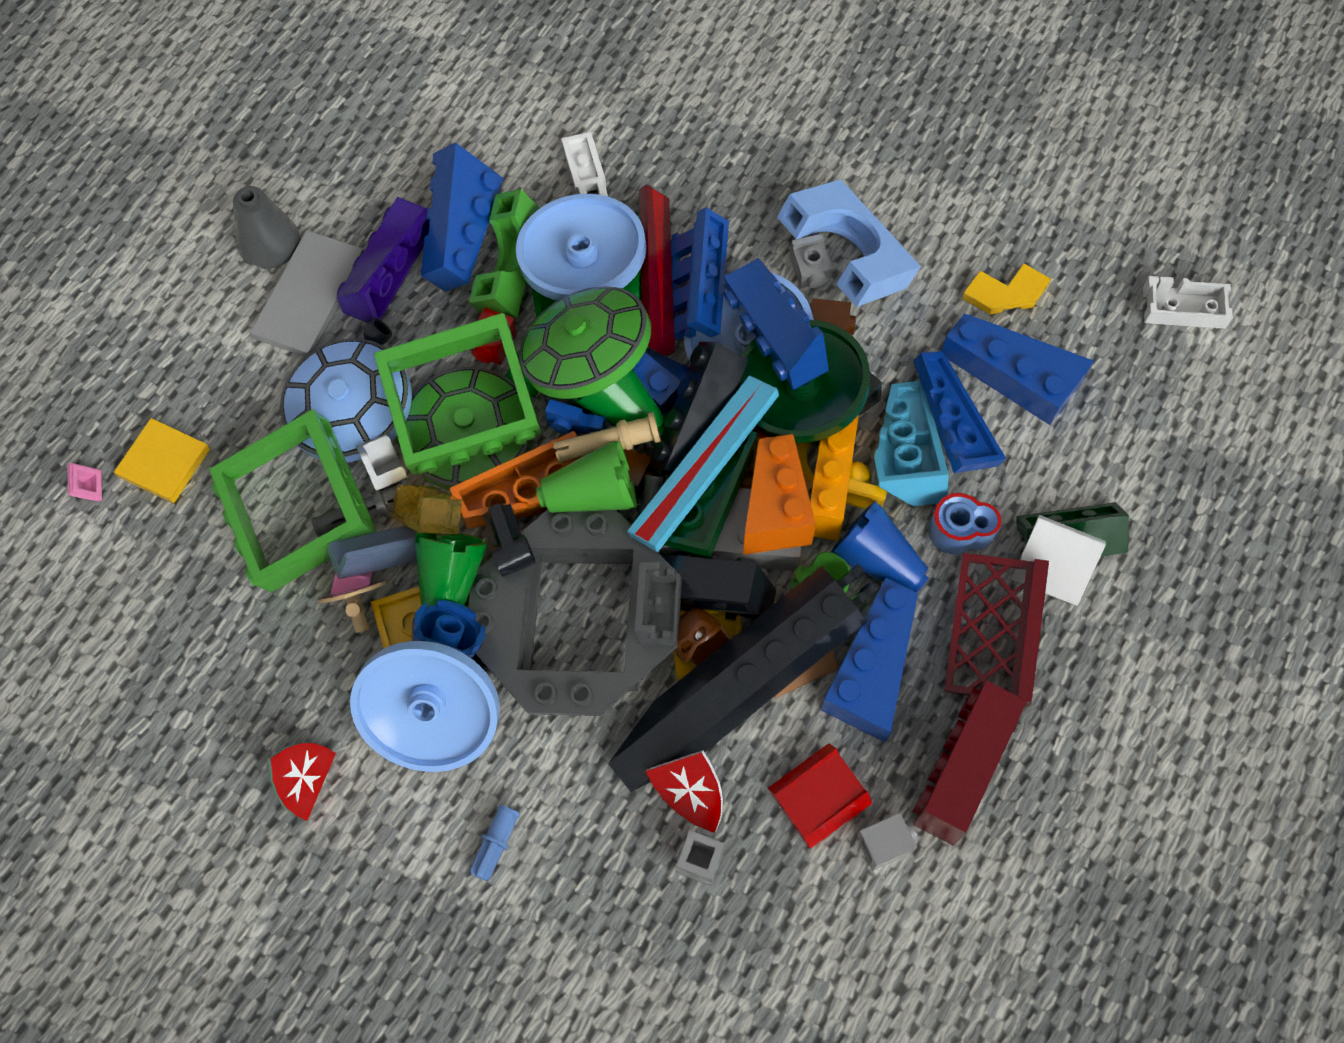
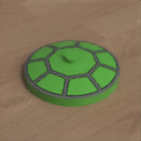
(585, 342)
(459, 406)

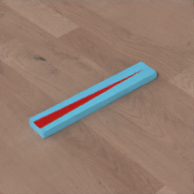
(703, 463)

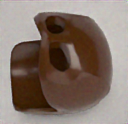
(699, 636)

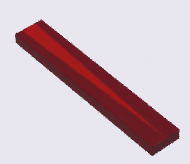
(657, 269)

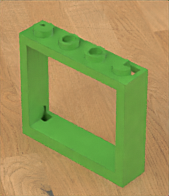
(444, 345)
(340, 477)

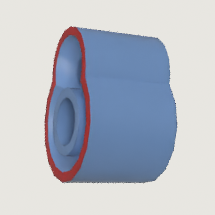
(963, 524)

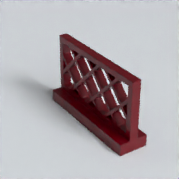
(1029, 623)

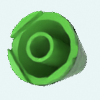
(590, 483)

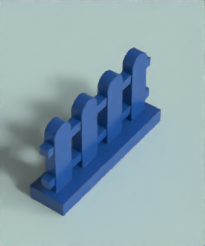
(705, 274)

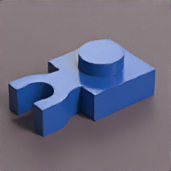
(567, 418)

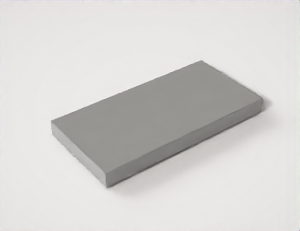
(306, 294)

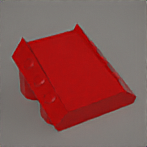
(820, 795)

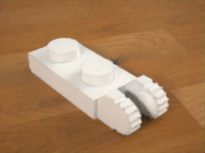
(584, 164)

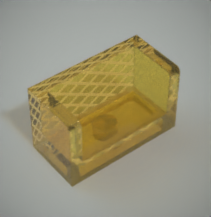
(427, 509)

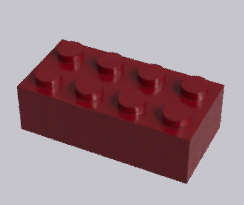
(971, 760)

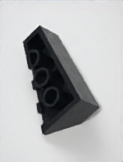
(700, 399)

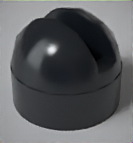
(377, 331)

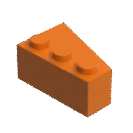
(779, 499)

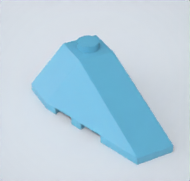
(909, 448)

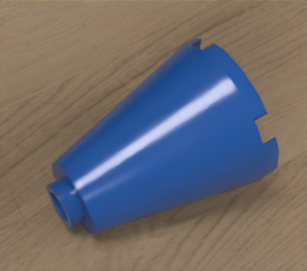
(881, 550)
(448, 625)

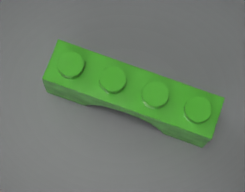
(504, 286)

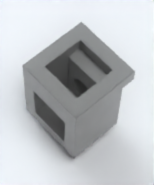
(811, 261)

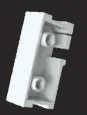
(1188, 305)

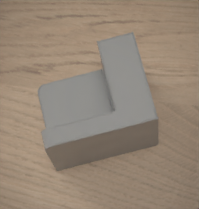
(381, 462)

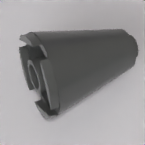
(262, 229)

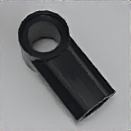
(509, 547)

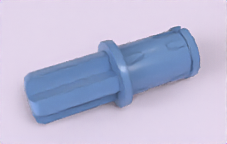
(494, 843)

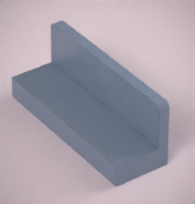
(373, 551)

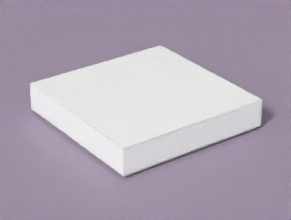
(1070, 557)

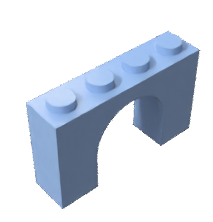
(838, 210)

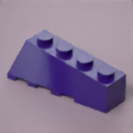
(385, 261)

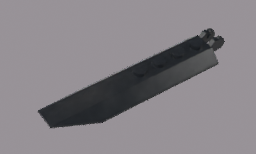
(743, 674)

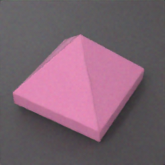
(84, 482)

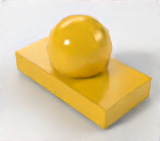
(860, 490)

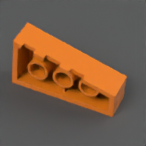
(509, 484)

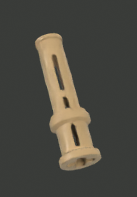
(626, 433)

